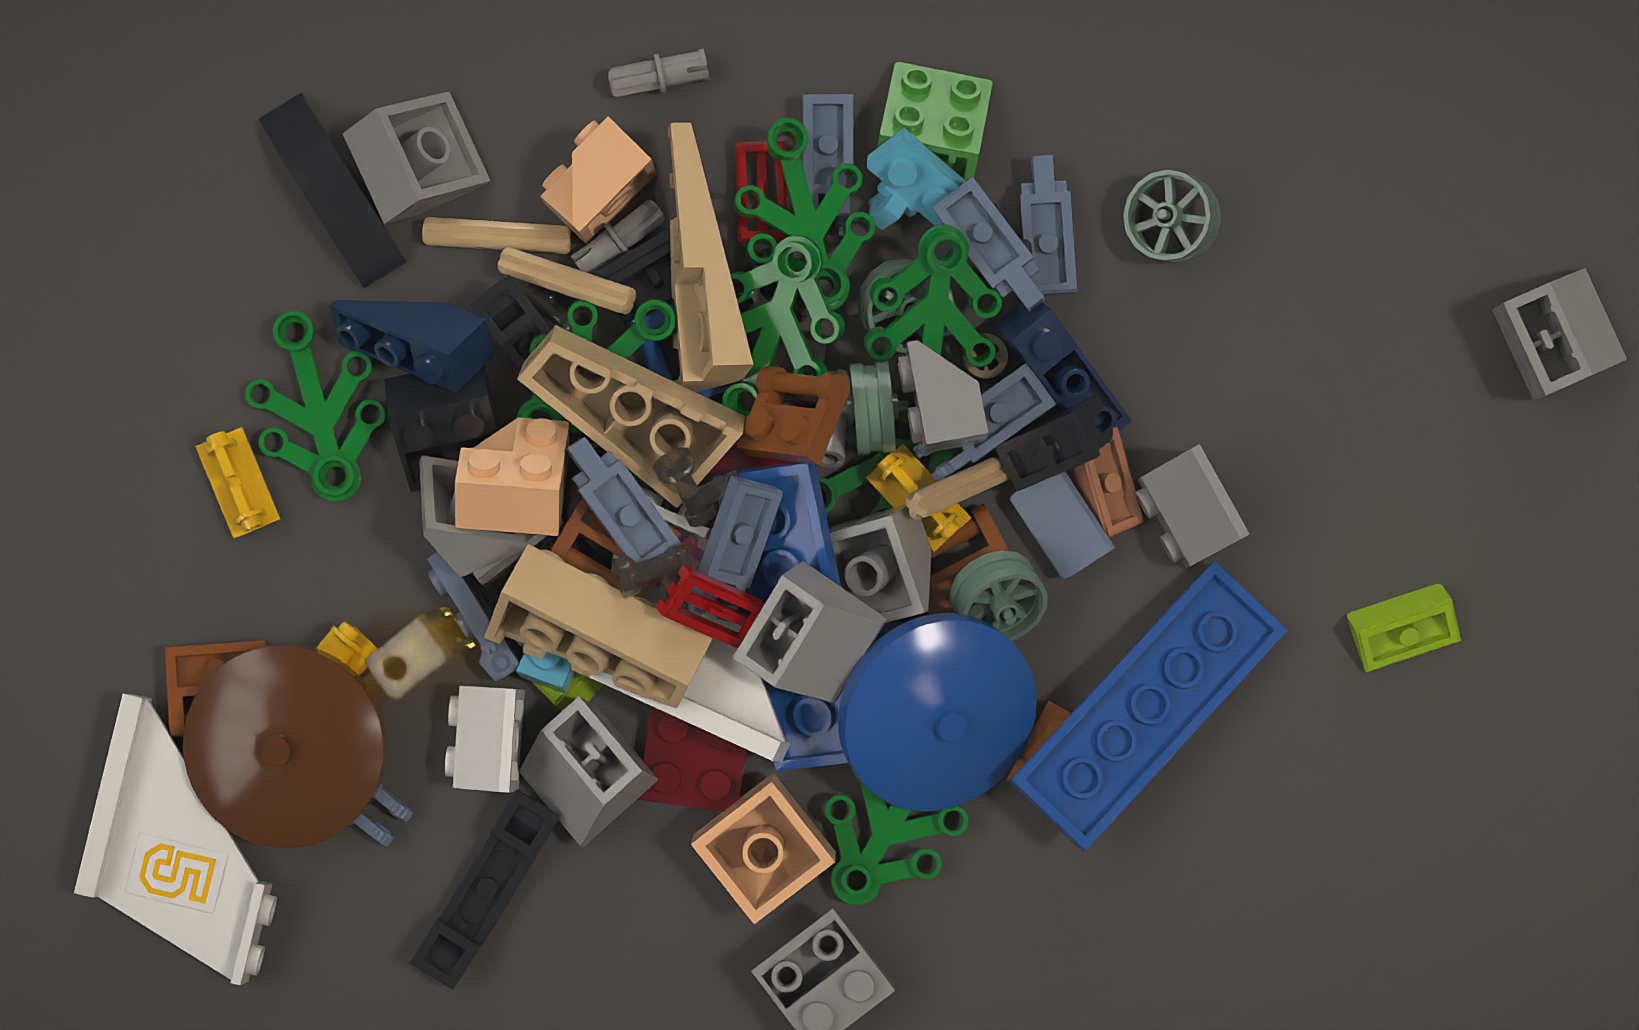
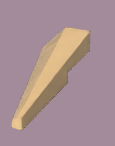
(706, 308)

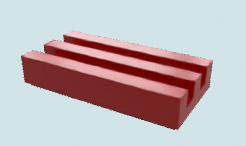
(760, 149)
(682, 592)

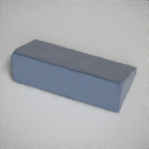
(1062, 524)

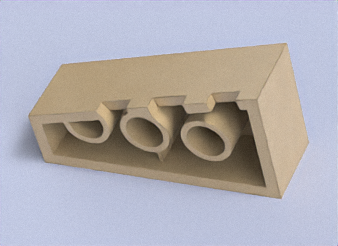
(629, 407)
(595, 628)

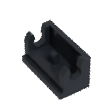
(645, 270)
(1054, 444)

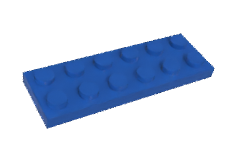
(797, 535)
(1148, 706)

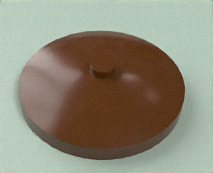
(285, 745)

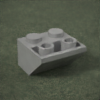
(1559, 334)
(946, 401)
(809, 635)
(585, 770)
(823, 977)

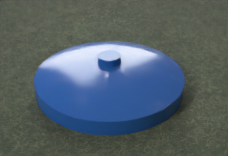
(937, 712)

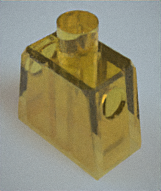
(426, 646)

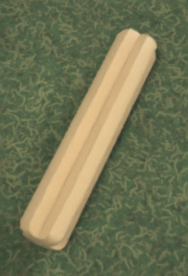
(496, 235)
(567, 280)
(956, 488)

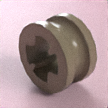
(1000, 358)

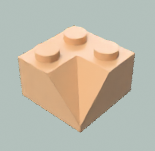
(601, 181)
(514, 479)
(763, 848)

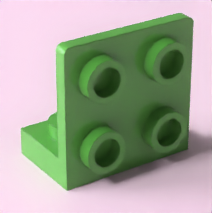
(941, 111)

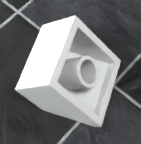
(486, 738)

